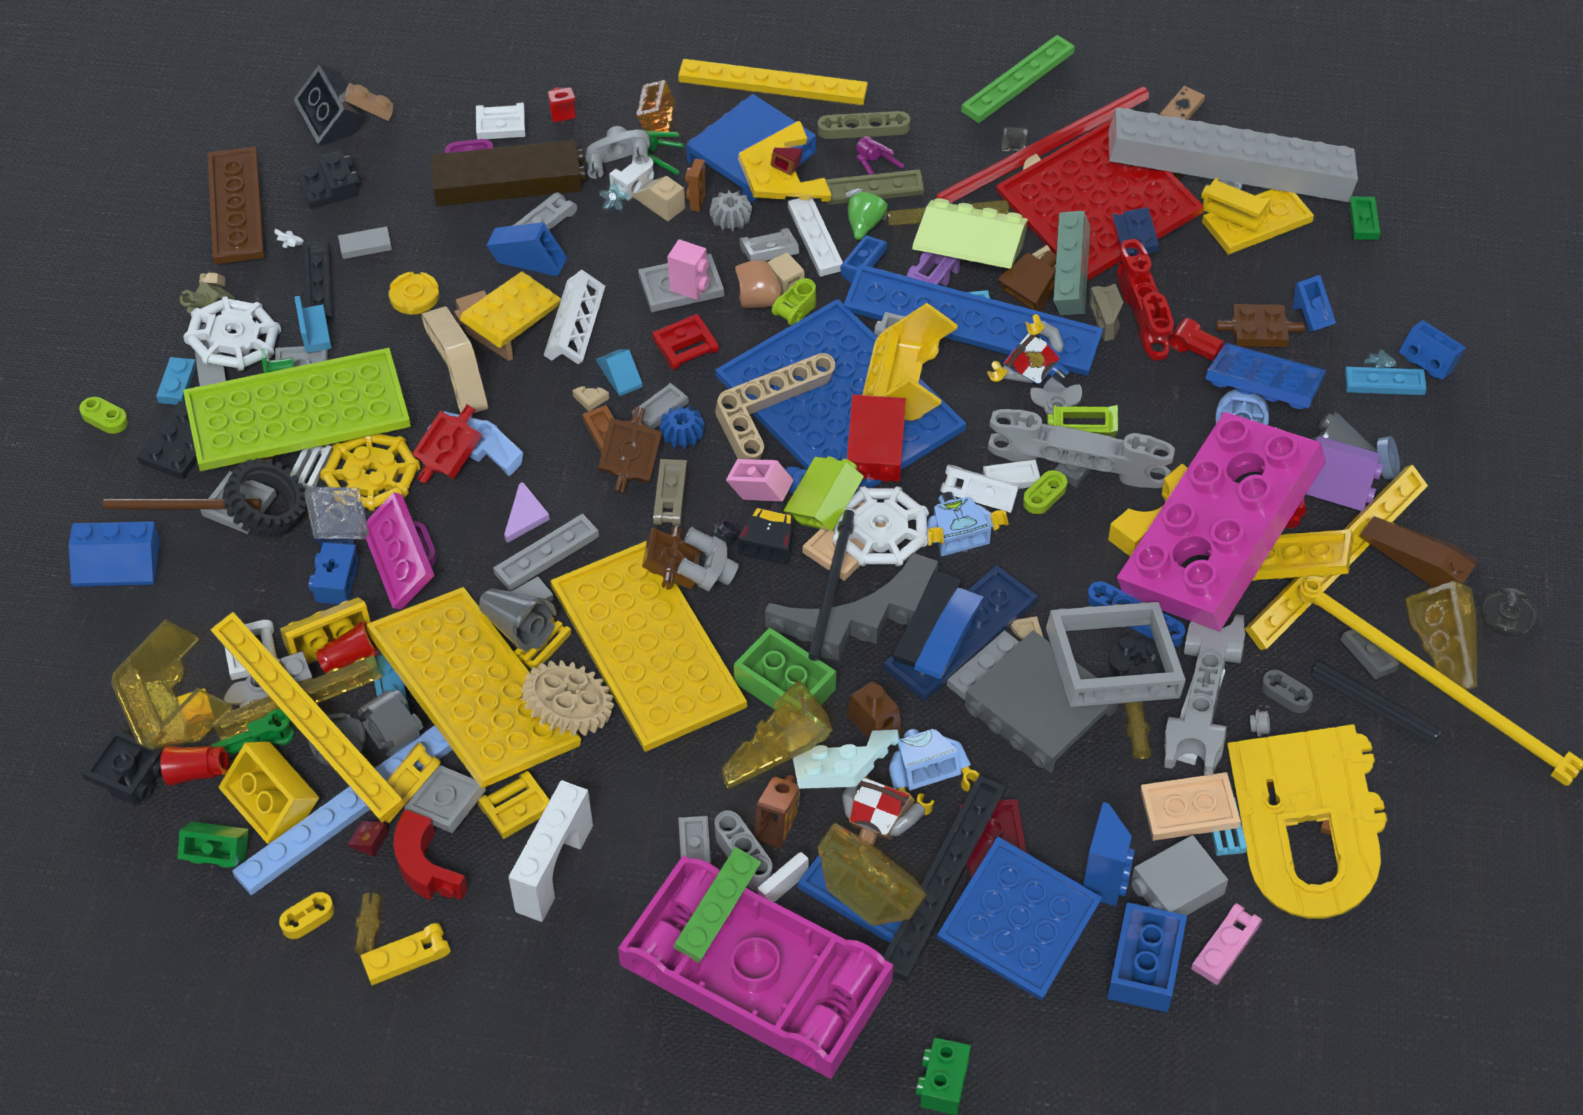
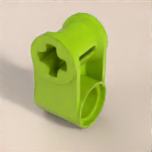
(796, 301)

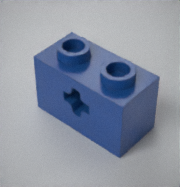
(334, 573)

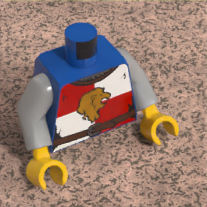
(1033, 356)

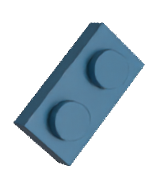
(175, 380)

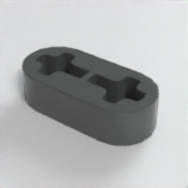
(1286, 691)

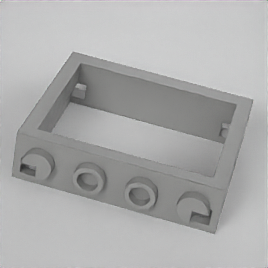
(1121, 688)

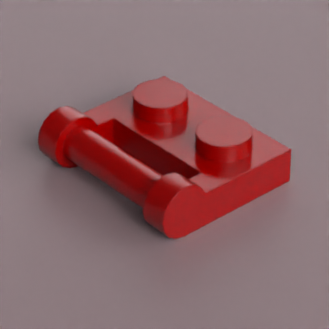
(682, 335)

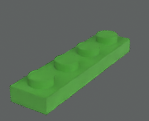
(717, 904)

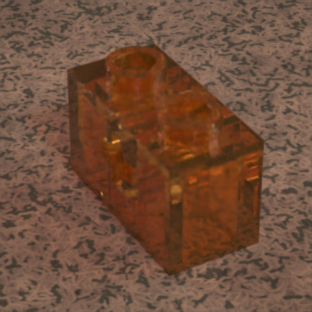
(656, 107)

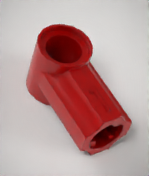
(1191, 337)

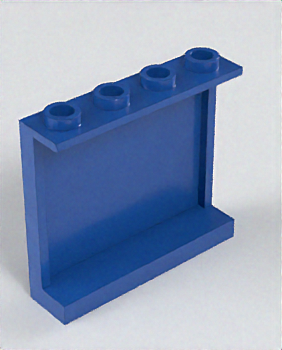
(738, 130)

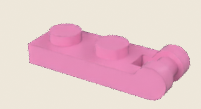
(1226, 944)

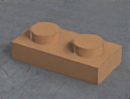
(365, 100)

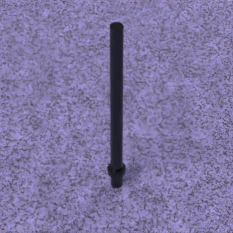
(845, 529)

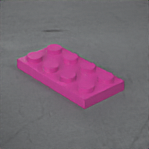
(398, 551)

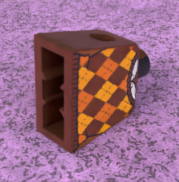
(779, 798)

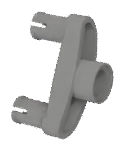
(617, 145)
(716, 564)

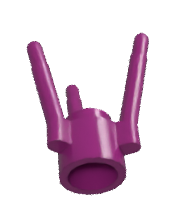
(871, 150)

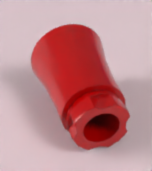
(347, 649)
(192, 763)

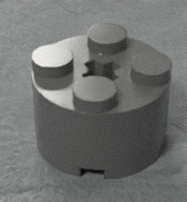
(390, 722)

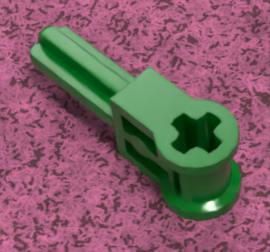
(261, 730)

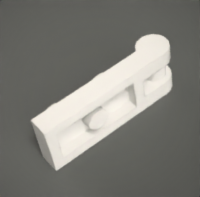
(980, 488)

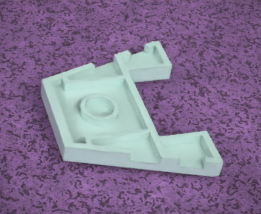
(842, 765)

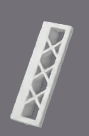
(571, 312)

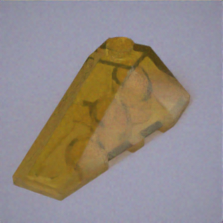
(1448, 630)
(790, 731)

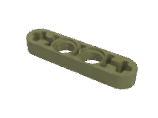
(864, 128)

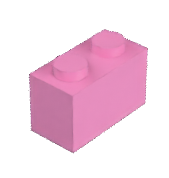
(688, 269)
(759, 480)

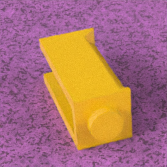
(1235, 205)

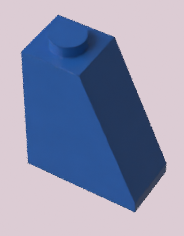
(527, 248)

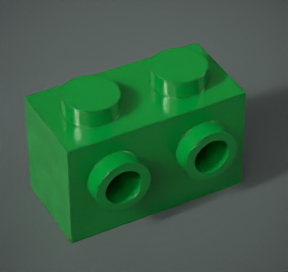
(212, 844)
(944, 1076)

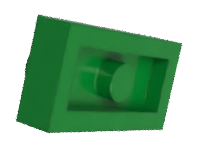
(1364, 218)

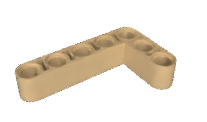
(458, 356)
(767, 397)

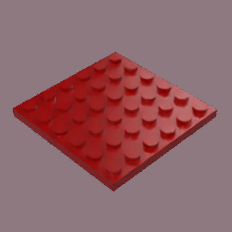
(1085, 180)

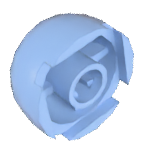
(1244, 405)

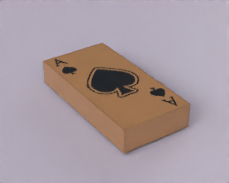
(1184, 104)

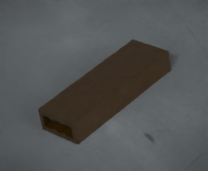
(507, 172)

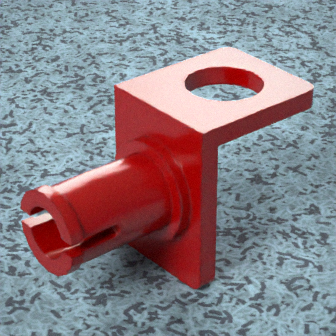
(562, 104)

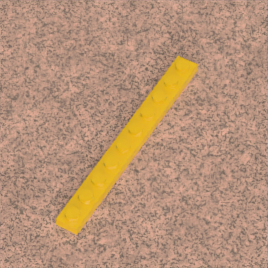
(1287, 605)
(308, 717)

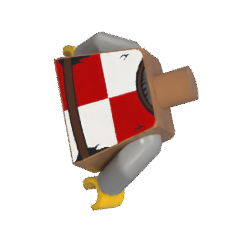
(882, 810)

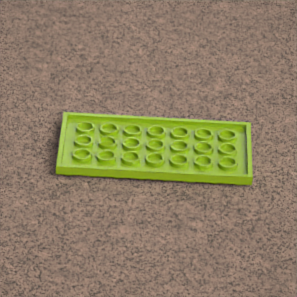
(295, 409)

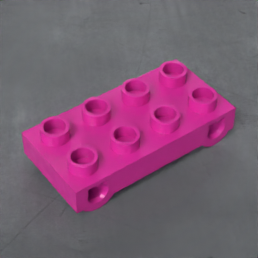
(762, 971)

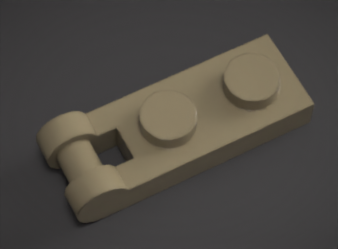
(670, 491)

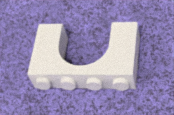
(563, 821)

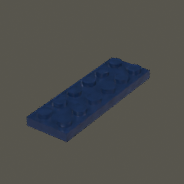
(1002, 604)

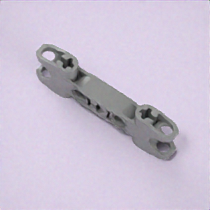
(1128, 457)
(1196, 731)

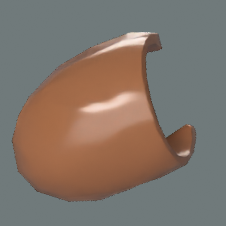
(757, 284)

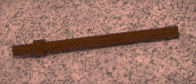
(173, 503)

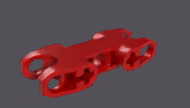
(1146, 302)

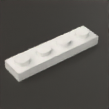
(815, 236)

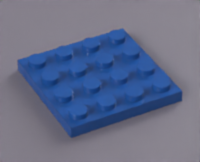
(1265, 375)
(1019, 918)

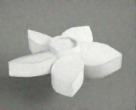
(288, 238)

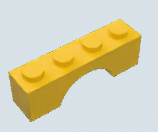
(1132, 525)

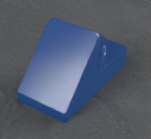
(1313, 300)

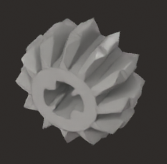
(730, 210)

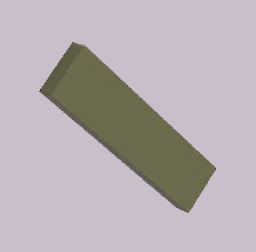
(882, 185)

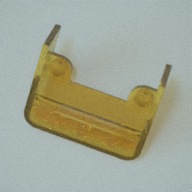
(147, 697)

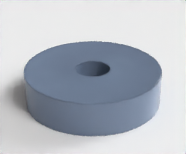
(1389, 457)

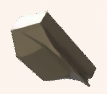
(1106, 306)

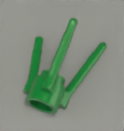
(653, 144)

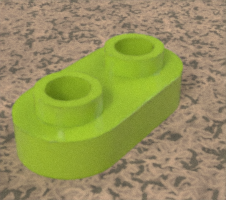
(99, 413)
(1043, 493)

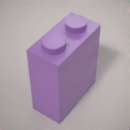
(1346, 474)

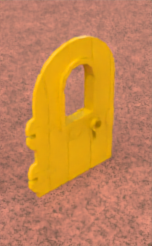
(1317, 779)

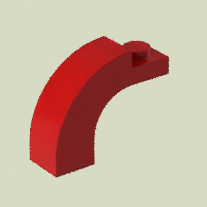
(410, 844)

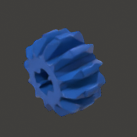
(682, 426)

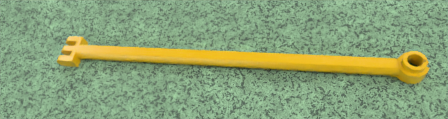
(1565, 767)

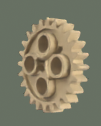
(567, 698)

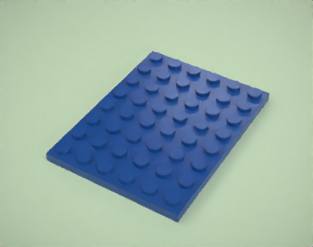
(820, 418)

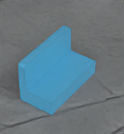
(313, 327)

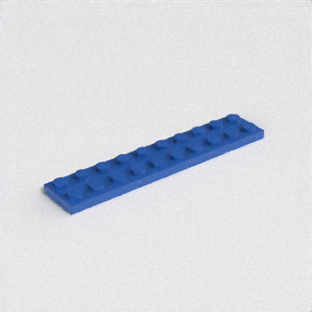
(979, 319)

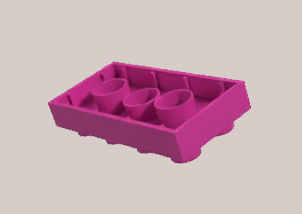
(1222, 520)

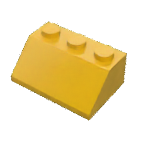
(322, 627)
(267, 790)

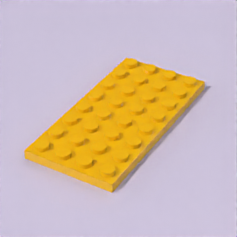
(648, 648)
(468, 685)

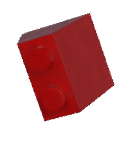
(877, 436)

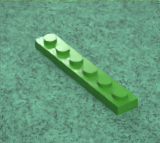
(1017, 79)

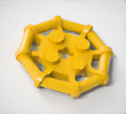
(372, 458)

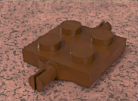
(1260, 325)
(629, 450)
(665, 554)

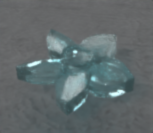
(613, 197)
(1381, 360)

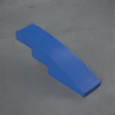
(948, 633)

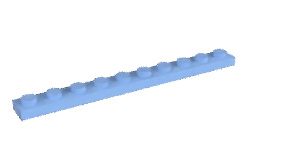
(324, 822)

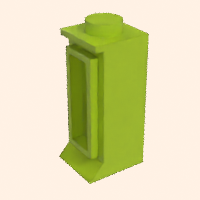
(1109, 413)

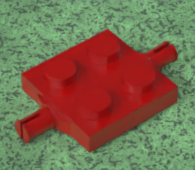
(446, 444)

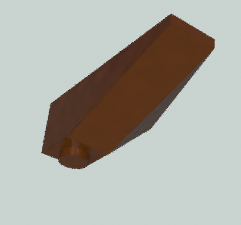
(1423, 555)

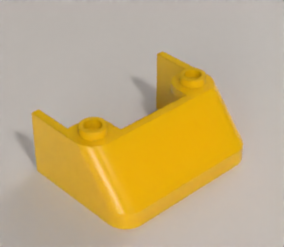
(900, 356)

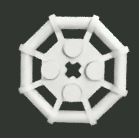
(234, 316)
(895, 529)

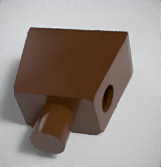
(1031, 280)
(873, 710)

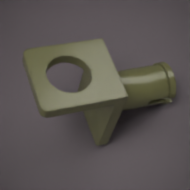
(204, 296)

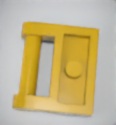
(517, 811)

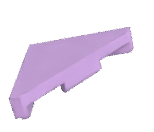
(525, 514)

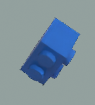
(1432, 350)

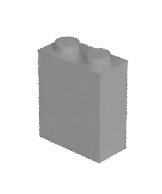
(1179, 878)

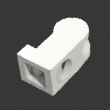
(633, 177)

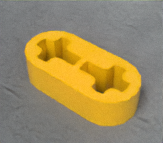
(306, 915)

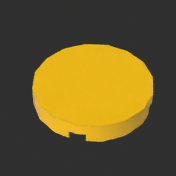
(413, 293)

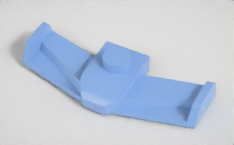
(495, 445)

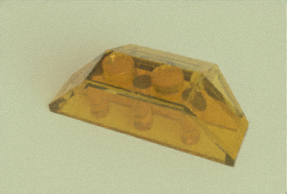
(867, 879)

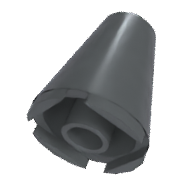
(519, 617)

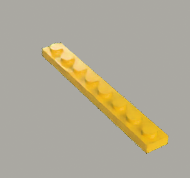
(773, 82)

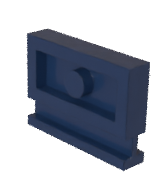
(1136, 225)

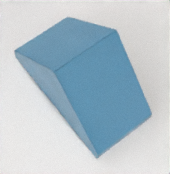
(620, 371)

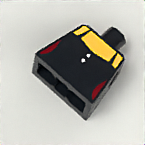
(768, 534)

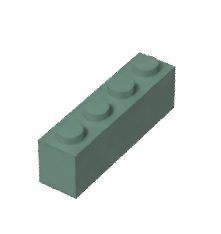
(1072, 263)

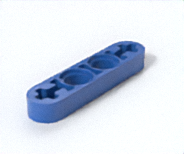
(1123, 598)

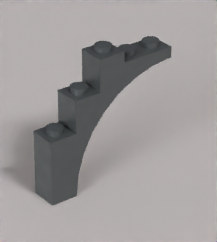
(861, 618)

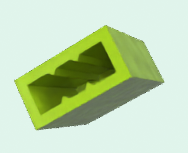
(824, 492)

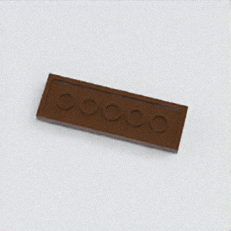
(235, 205)

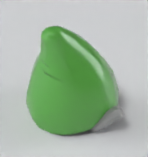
(864, 211)

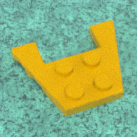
(770, 182)

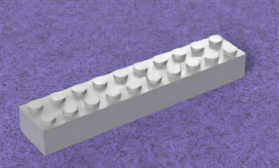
(1232, 154)

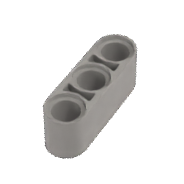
(742, 839)

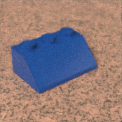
(113, 553)
(1109, 858)

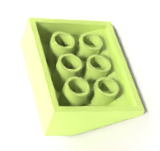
(971, 233)

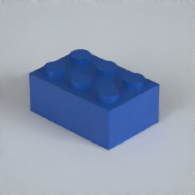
(1147, 957)

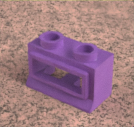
(941, 274)

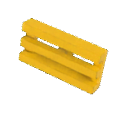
(525, 657)

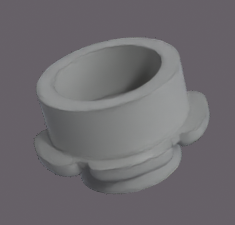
(1260, 722)

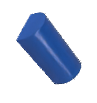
(865, 253)

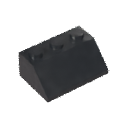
(325, 108)

